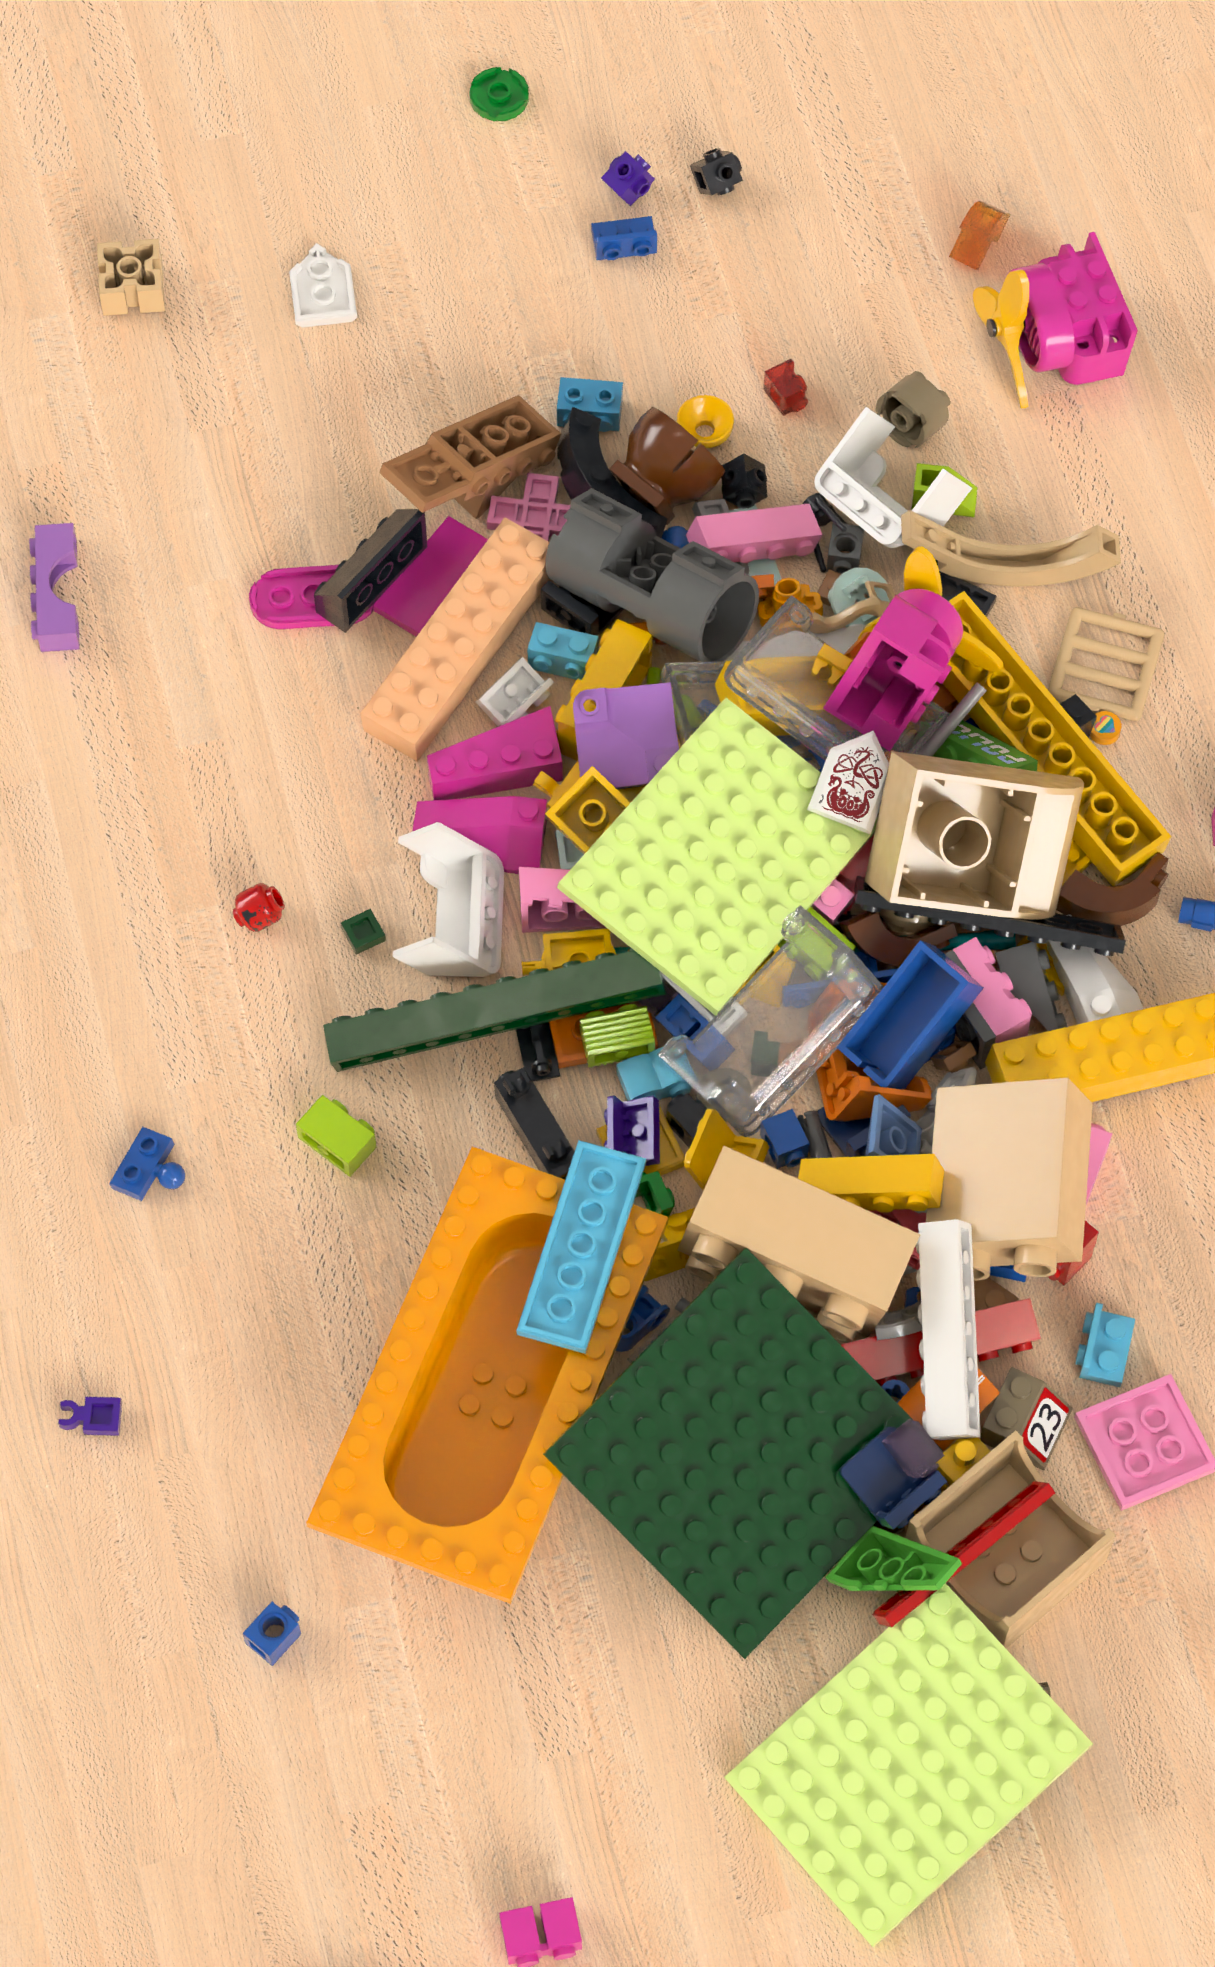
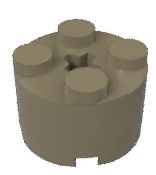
(914, 409)

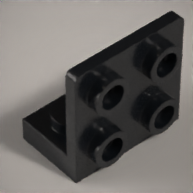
(574, 611)

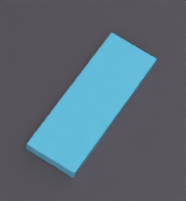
(581, 1247)

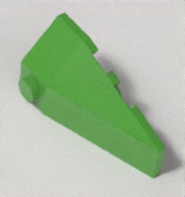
(891, 1564)

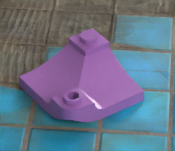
(627, 733)

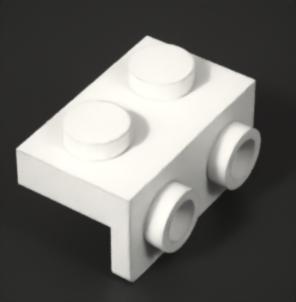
(514, 693)

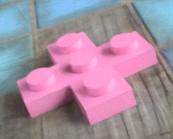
(535, 511)

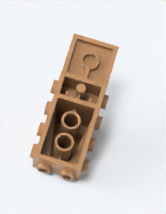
(475, 457)

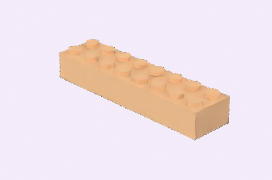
(458, 641)

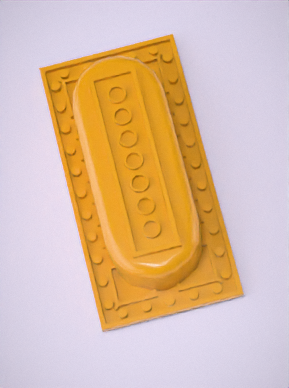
(461, 1407)

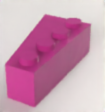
(498, 759)

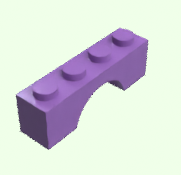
(54, 555)

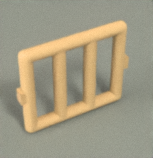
(1146, 660)

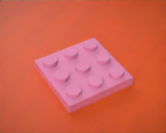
(1146, 1442)

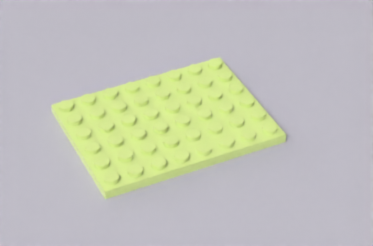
(714, 857)
(908, 1763)

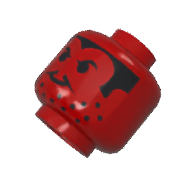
(258, 907)

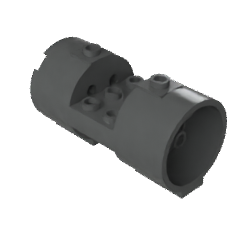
(683, 593)

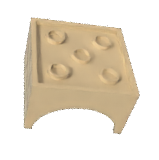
(1028, 1566)

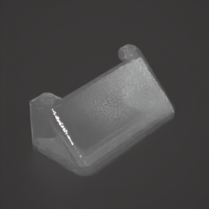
(776, 1026)

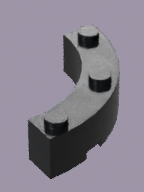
(586, 469)

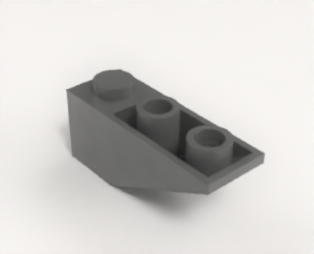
(1027, 971)

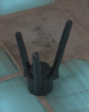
(824, 514)

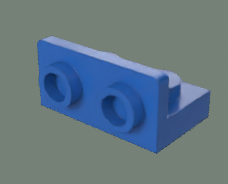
(624, 238)

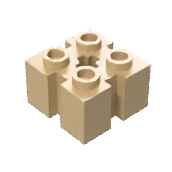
(130, 277)

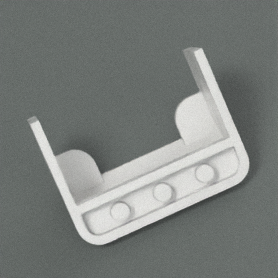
(852, 477)
(468, 905)

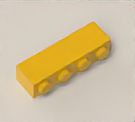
(879, 1181)

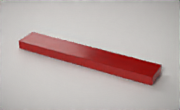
(970, 1548)

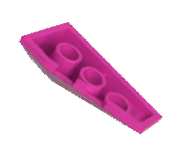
(505, 825)

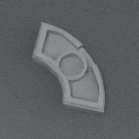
(899, 1323)

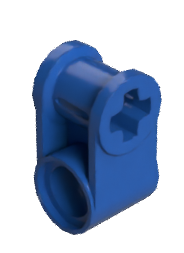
(645, 1317)

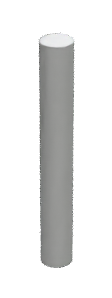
(953, 720)

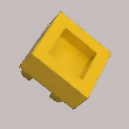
(833, 660)

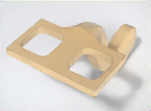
(871, 606)

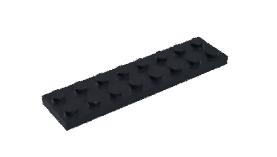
(1068, 930)

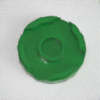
(499, 94)

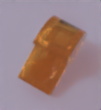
(978, 230)

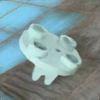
(851, 587)

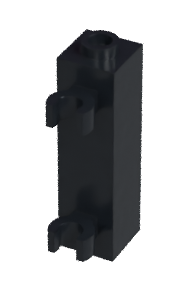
(534, 1123)

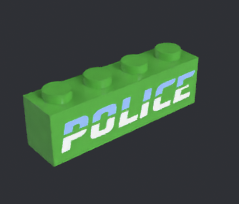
(976, 746)

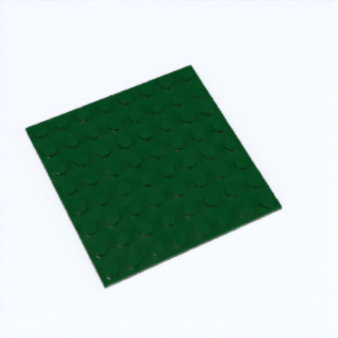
(731, 1452)

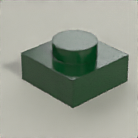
(363, 931)

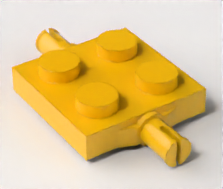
(570, 947)

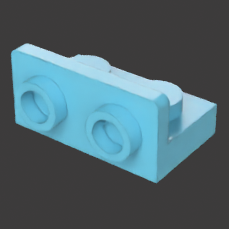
(1106, 1348)

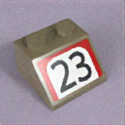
(1032, 1411)

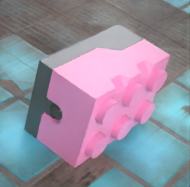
(995, 1012)

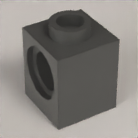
(850, 541)

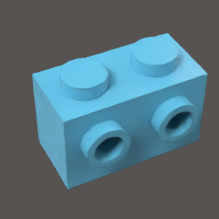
(560, 650)

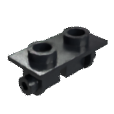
(538, 1052)

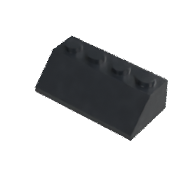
(372, 568)

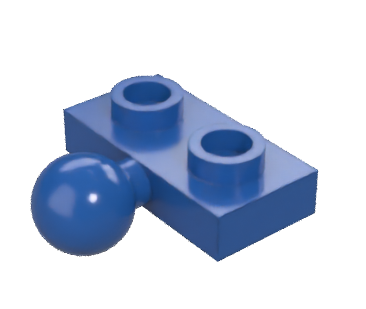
(145, 1163)

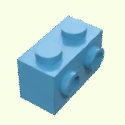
(591, 396)

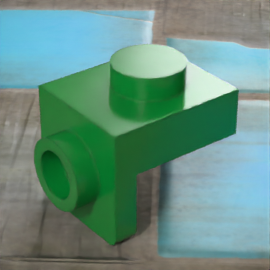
(655, 1194)

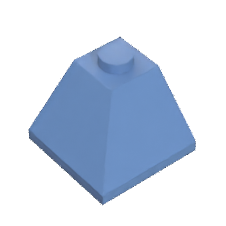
(891, 1131)

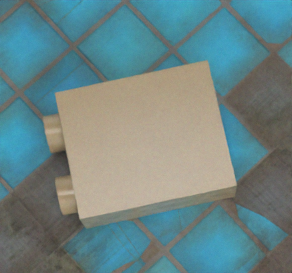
(1015, 1171)

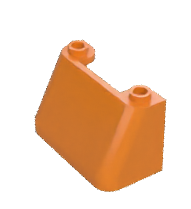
(850, 1091)

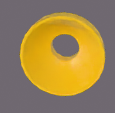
(707, 411)

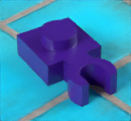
(98, 1415)

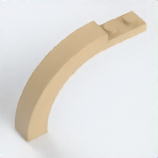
(1013, 564)

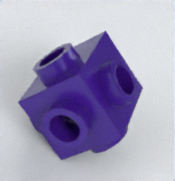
(629, 177)

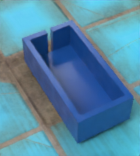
(910, 1017)

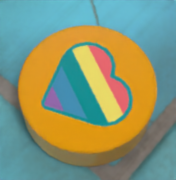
(1106, 728)

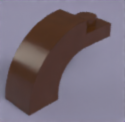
(875, 941)

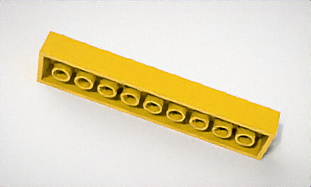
(1019, 710)

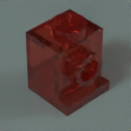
(785, 388)

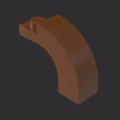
(1114, 904)

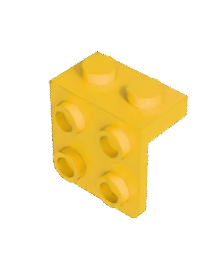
(708, 1142)

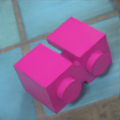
(559, 1927)

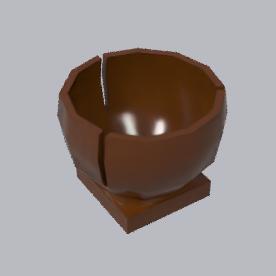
(663, 467)

